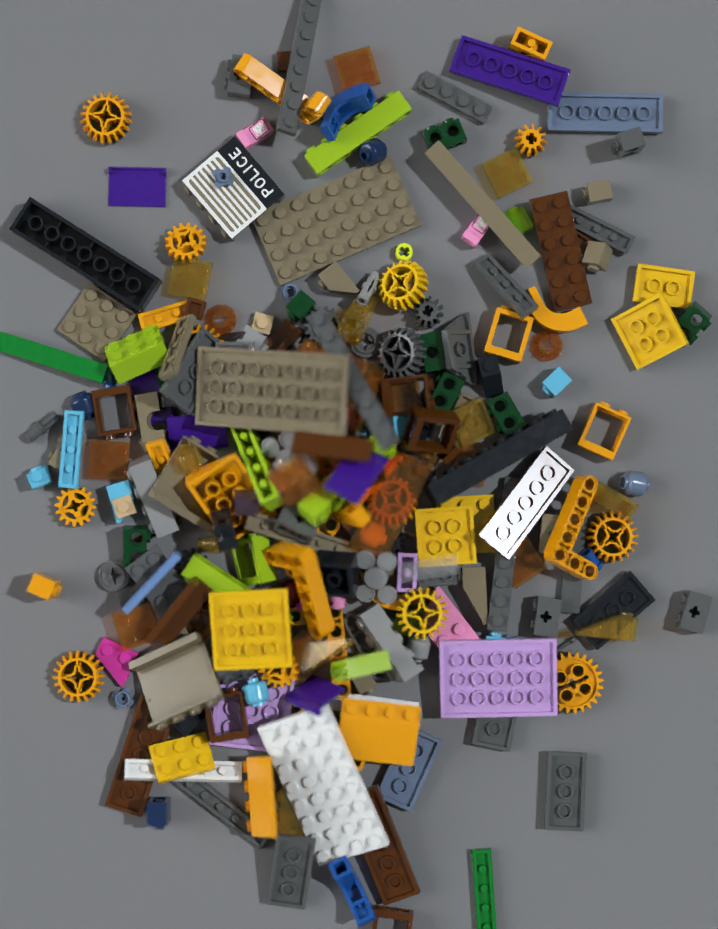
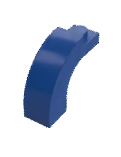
(345, 104)
(353, 890)

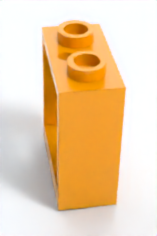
(503, 353)
(594, 448)

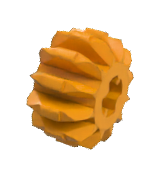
(537, 139)

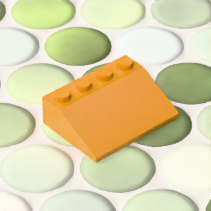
(215, 486)
(380, 730)
(261, 796)

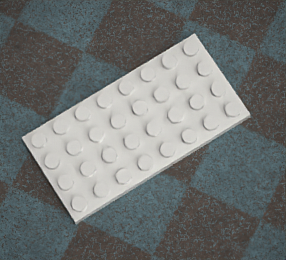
(323, 784)

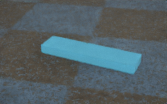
(71, 449)

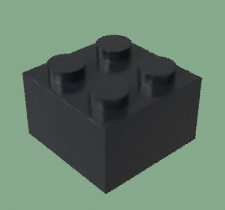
(339, 572)

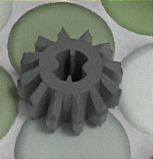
(421, 308)

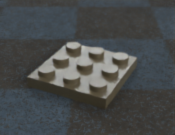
(96, 321)

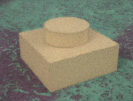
(263, 323)
(124, 506)

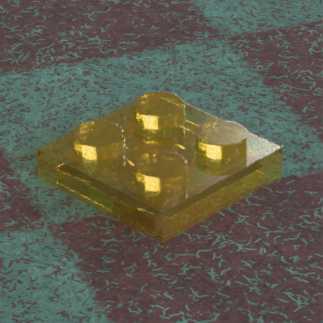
(507, 173)
(190, 279)
(474, 422)

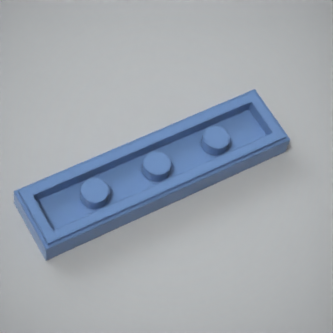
(151, 582)

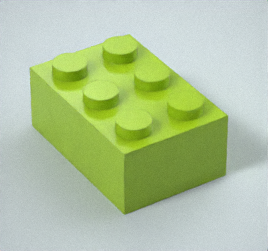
(136, 353)

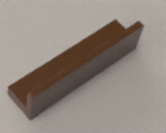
(284, 337)
(333, 446)
(180, 612)

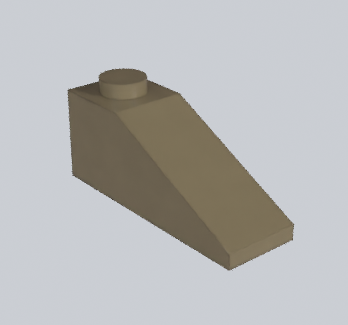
(474, 585)

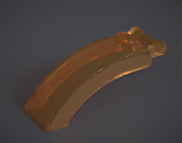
(393, 502)

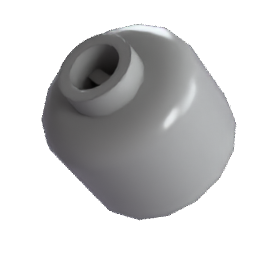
(420, 647)

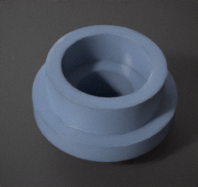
(285, 288)

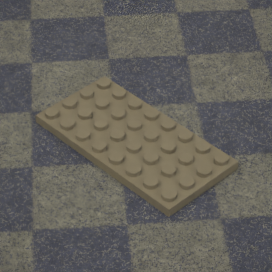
(336, 221)
(272, 390)

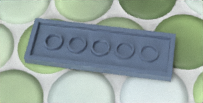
(606, 113)

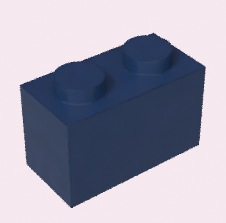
(158, 812)

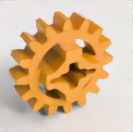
(185, 241)
(80, 517)
(283, 674)

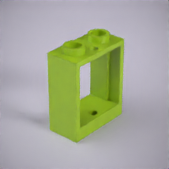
(243, 560)
(360, 665)

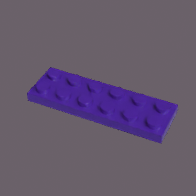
(509, 71)

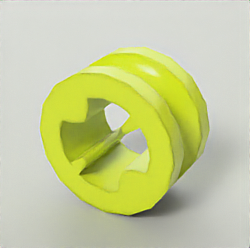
(405, 246)

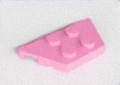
(456, 626)

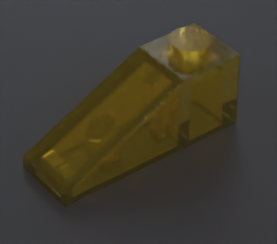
(614, 627)
(316, 653)

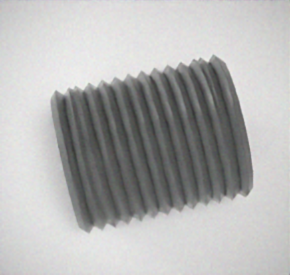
(125, 594)

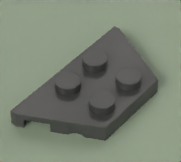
(460, 350)

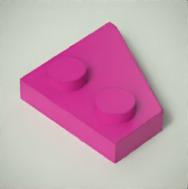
(115, 660)

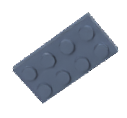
(403, 783)

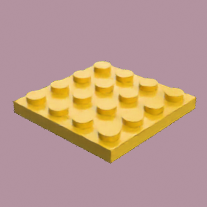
(250, 629)

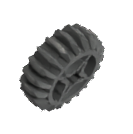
(404, 340)

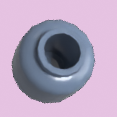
(634, 483)

